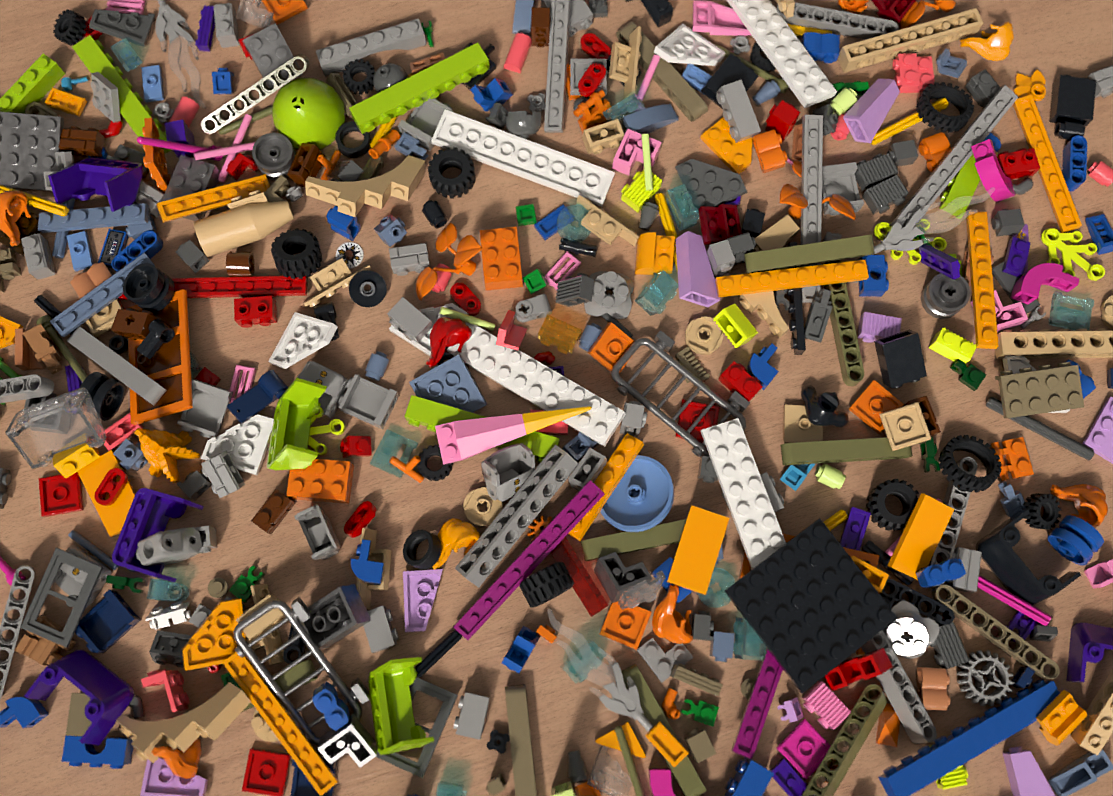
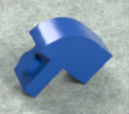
(494, 92)
(760, 368)
(366, 570)
(521, 649)
(25, 710)

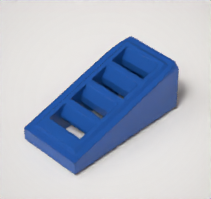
(1103, 245)

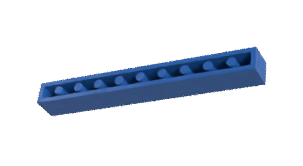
(968, 741)

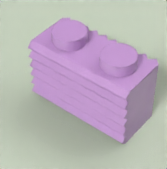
(876, 326)

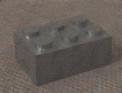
(269, 52)
(189, 178)
(336, 616)

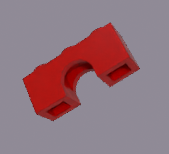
(860, 667)

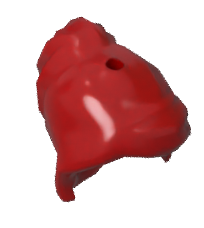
(447, 333)

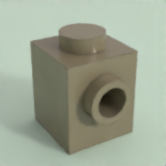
(700, 745)

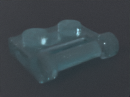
(624, 108)
(1068, 317)
(390, 447)

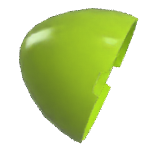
(315, 120)

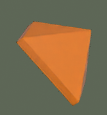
(888, 727)

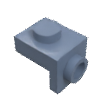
(950, 65)

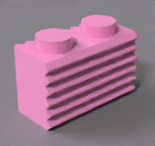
(825, 705)

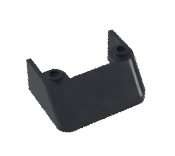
(1011, 570)

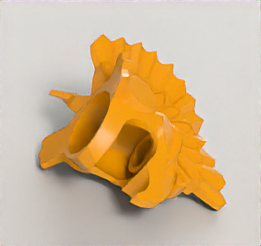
(164, 450)

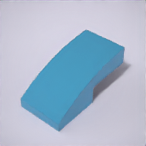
(795, 475)

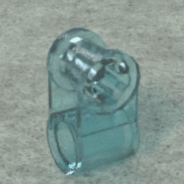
(165, 590)

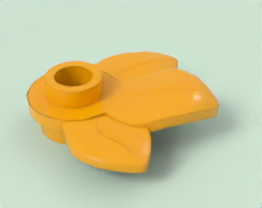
(1029, 85)

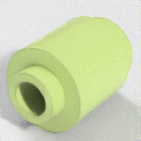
(844, 101)
(830, 476)

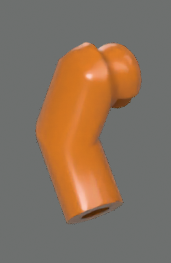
(669, 706)

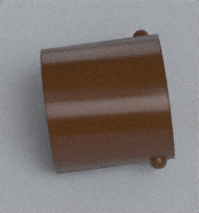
(240, 264)

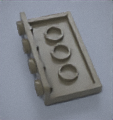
(1040, 390)

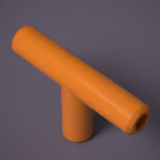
(329, 164)
(408, 468)

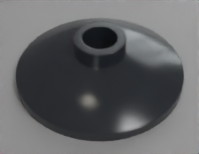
(370, 297)

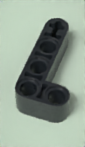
(916, 599)

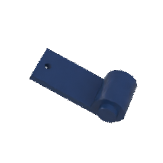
(269, 389)

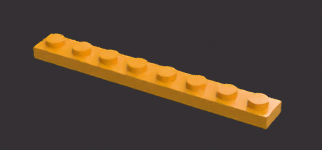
(1049, 168)
(791, 278)
(982, 281)
(281, 723)

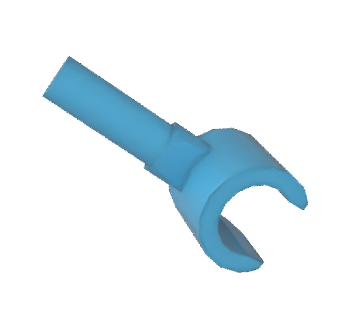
(67, 82)

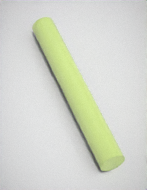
(647, 162)
(467, 318)

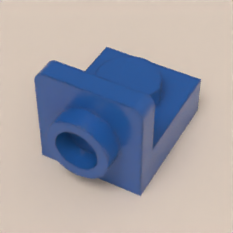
(222, 81)

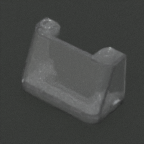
(55, 427)

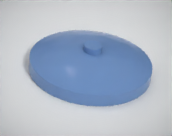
(640, 497)

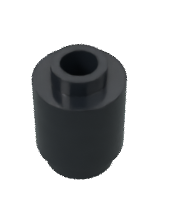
(1069, 129)
(434, 214)

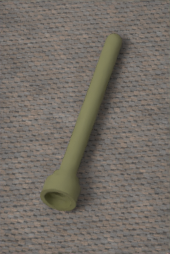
(760, 72)
(256, 116)
(45, 321)
(629, 761)

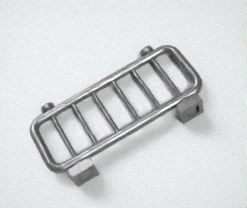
(663, 342)
(301, 611)

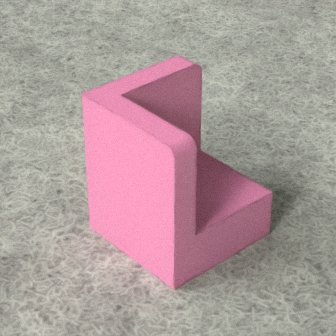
(1100, 574)

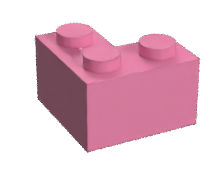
(631, 151)
(1008, 316)

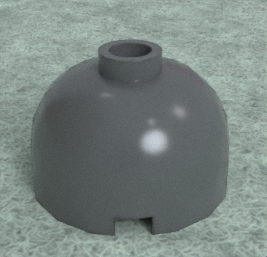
(387, 76)
(522, 123)

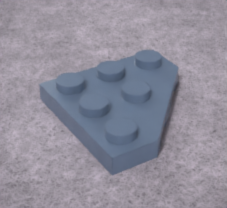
(450, 385)

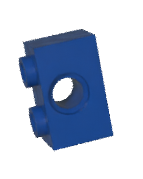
(874, 287)

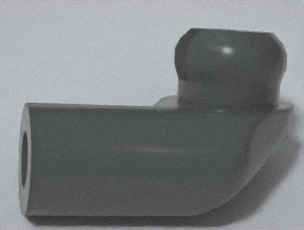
(137, 707)

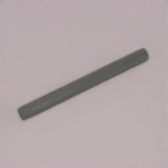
(1045, 431)

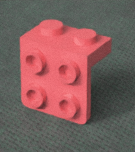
(173, 683)

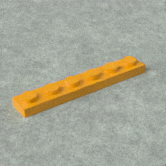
(210, 198)
(609, 479)

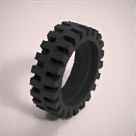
(940, 120)
(978, 449)

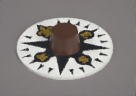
(351, 254)

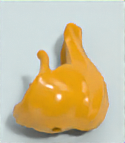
(996, 46)
(455, 535)

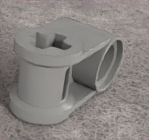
(535, 307)

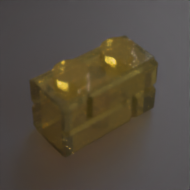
(559, 334)

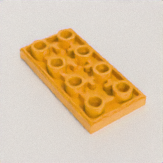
(91, 476)
(920, 536)
(698, 550)

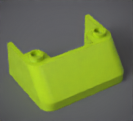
(292, 426)
(393, 707)

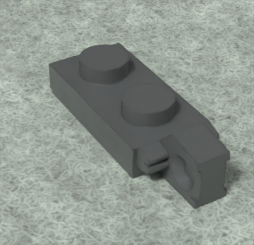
(818, 316)

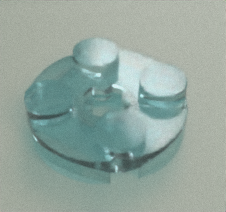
(564, 221)
(718, 599)

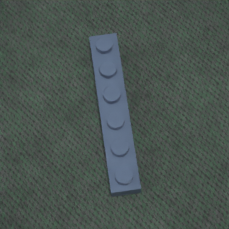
(93, 218)
(95, 300)

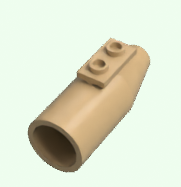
(244, 223)

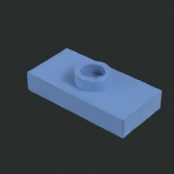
(695, 77)
(152, 83)
(80, 251)

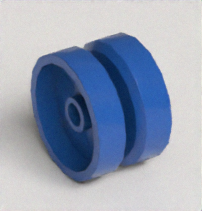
(1076, 540)

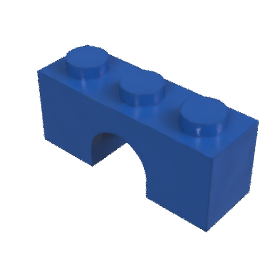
(116, 752)

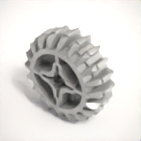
(992, 664)

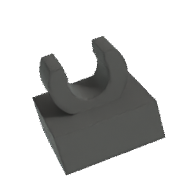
(598, 8)
(497, 115)
(1043, 633)

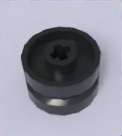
(148, 287)
(105, 393)

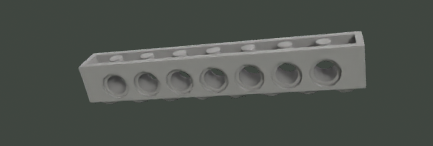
(516, 516)

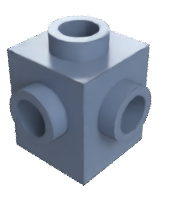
(390, 230)
(130, 455)

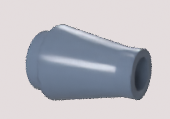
(767, 92)

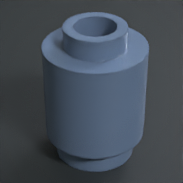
(589, 336)
(376, 366)

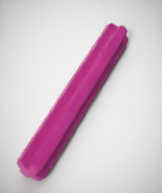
(1013, 601)

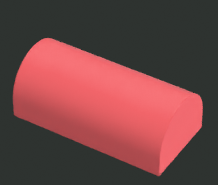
(518, 53)
(185, 111)
(119, 432)

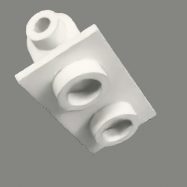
(161, 616)

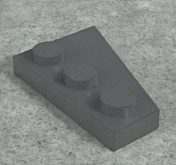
(120, 25)

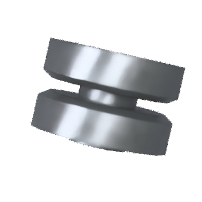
(273, 155)
(945, 296)

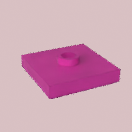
(804, 748)

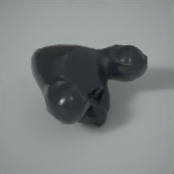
(822, 408)

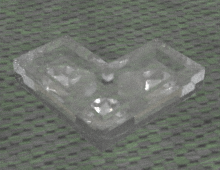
(251, 13)

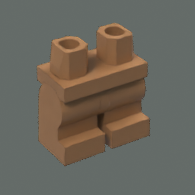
(45, 352)
(41, 649)

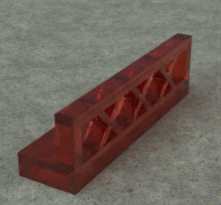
(584, 585)

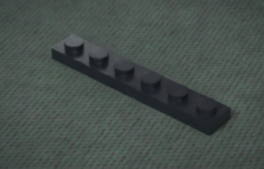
(796, 323)

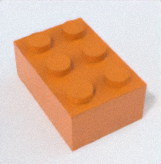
(501, 258)
(322, 482)

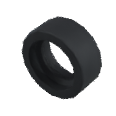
(352, 152)
(432, 554)

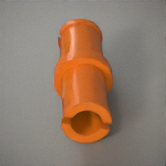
(384, 144)

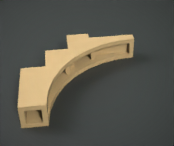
(375, 191)
(764, 302)
(181, 731)

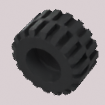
(448, 159)
(296, 242)
(879, 511)
(546, 584)

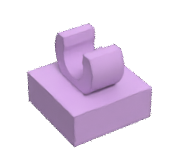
(793, 710)

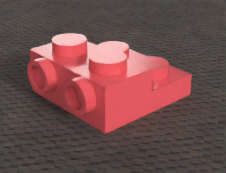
(913, 72)

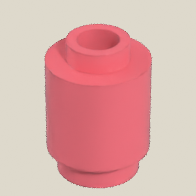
(841, 129)
(1101, 173)
(442, 280)

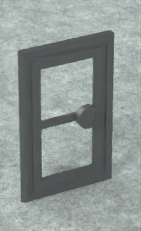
(77, 602)
(448, 698)

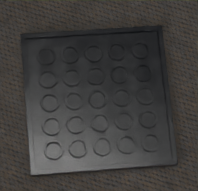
(810, 605)

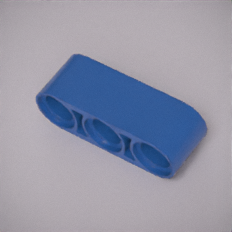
(1079, 157)
(139, 244)

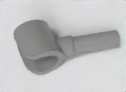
(1033, 316)

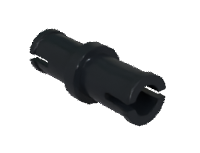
(578, 247)

